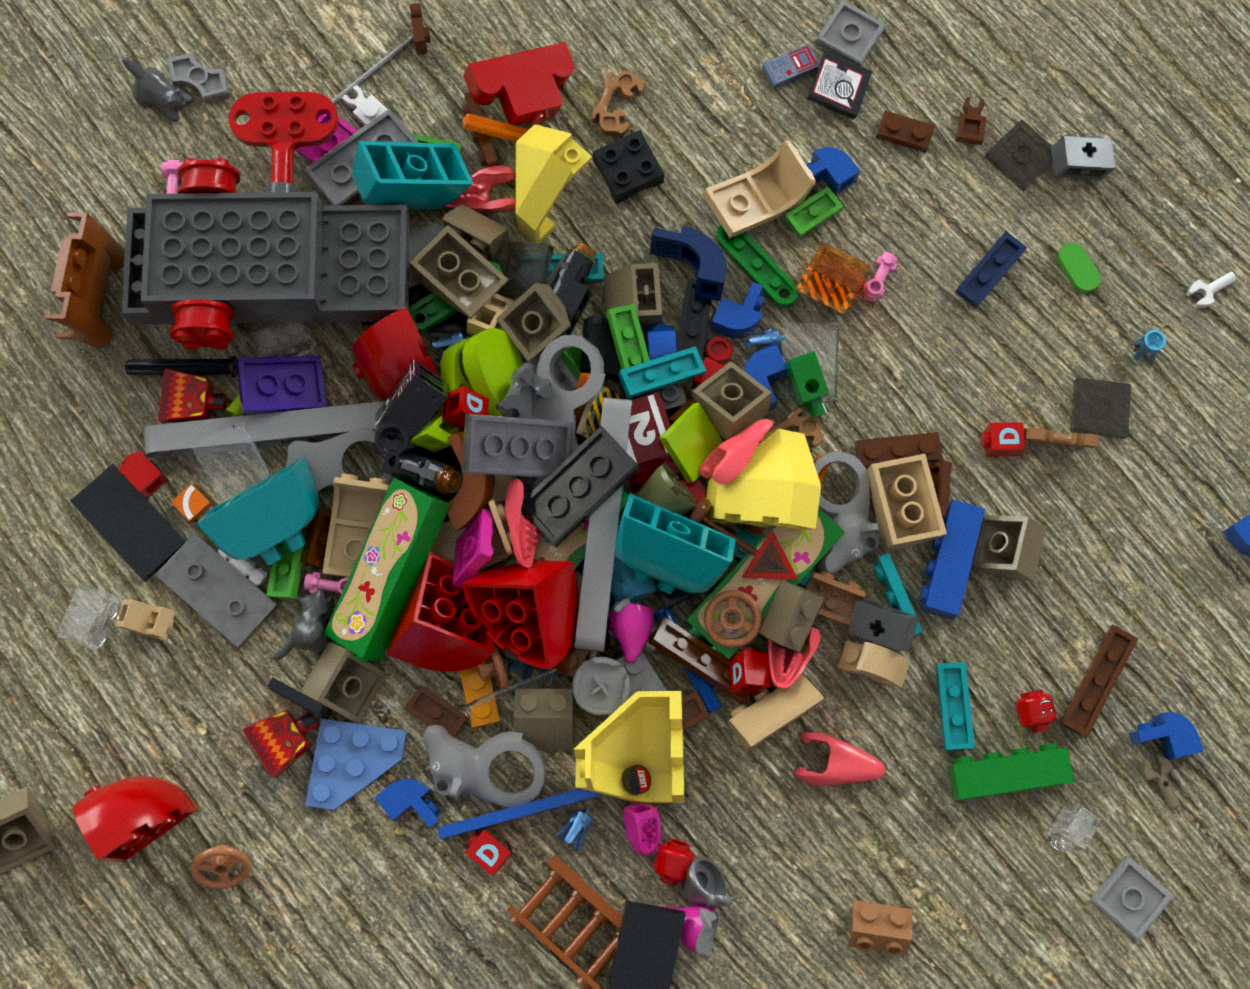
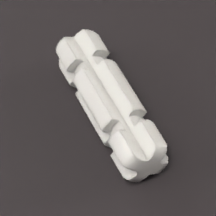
(247, 568)

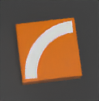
(191, 503)

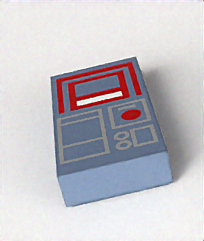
(790, 66)

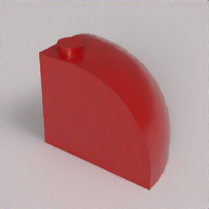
(387, 352)
(528, 609)
(438, 625)
(130, 815)

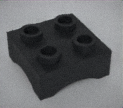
(628, 166)
(598, 333)

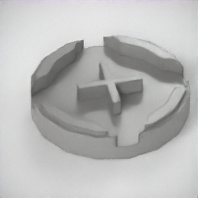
(601, 685)

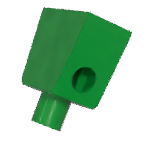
(807, 371)

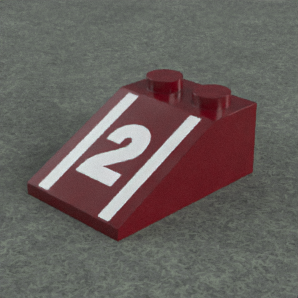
(644, 445)

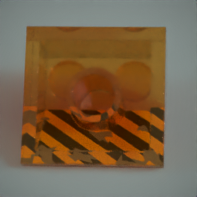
(834, 278)

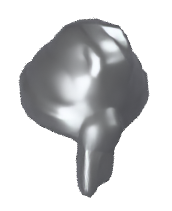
(706, 884)

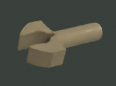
(1161, 778)

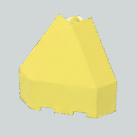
(543, 167)
(773, 489)
(643, 733)

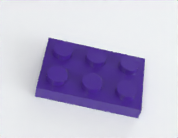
(280, 383)

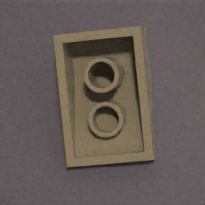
(456, 273)

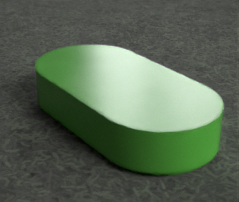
(1078, 268)

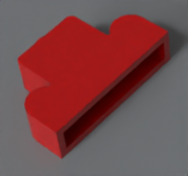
(522, 82)

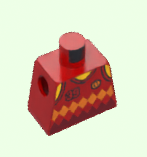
(188, 398)
(280, 740)

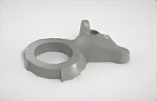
(562, 402)
(326, 457)
(852, 517)
(466, 769)

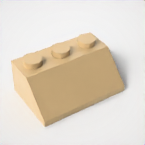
(905, 502)
(773, 712)

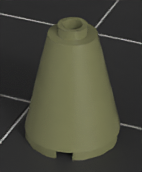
(667, 492)

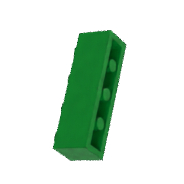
(1010, 773)

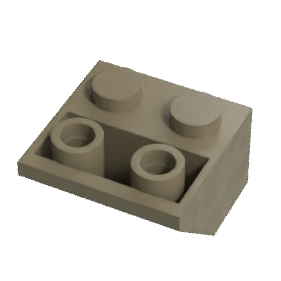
(478, 231)
(639, 286)

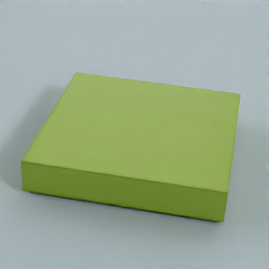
(691, 441)

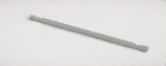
(372, 70)

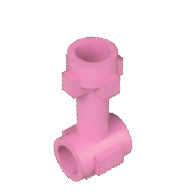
(170, 171)
(874, 289)
(314, 582)

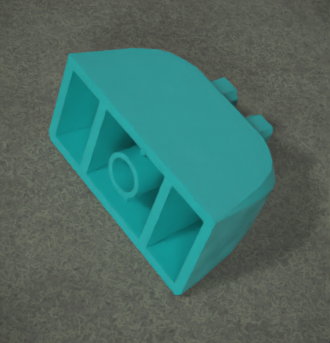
(409, 174)
(265, 515)
(671, 548)

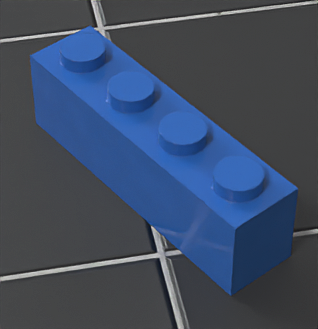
(952, 560)

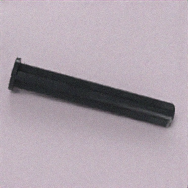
(188, 366)

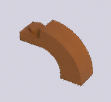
(474, 492)

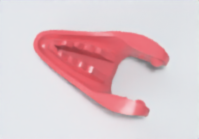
(478, 194)
(735, 453)
(523, 531)
(789, 664)
(844, 765)

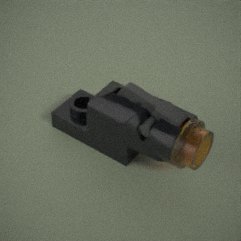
(567, 281)
(423, 472)

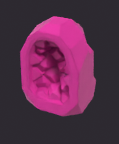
(642, 827)

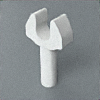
(1208, 290)

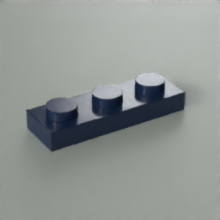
(990, 269)

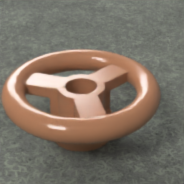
(732, 596)
(494, 668)
(220, 861)

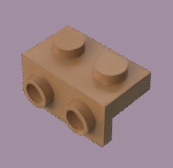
(839, 597)
(880, 928)

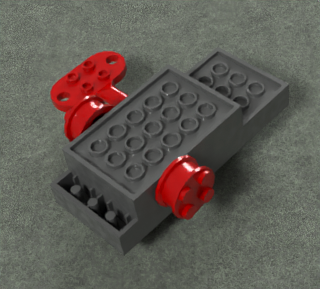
(266, 255)

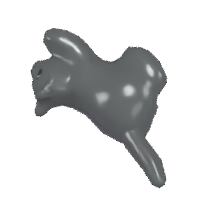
(153, 88)
(523, 392)
(310, 626)

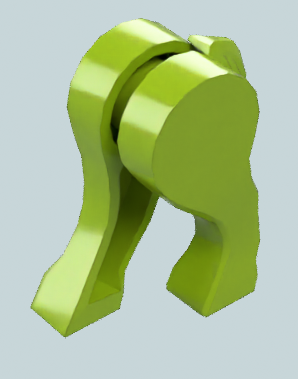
(480, 364)

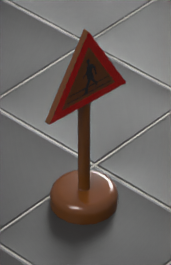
(768, 561)

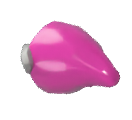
(631, 626)
(699, 929)

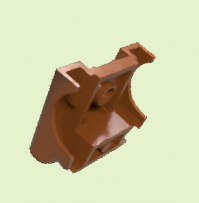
(83, 279)

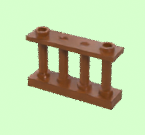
(580, 894)

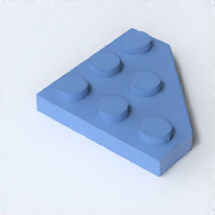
(350, 760)

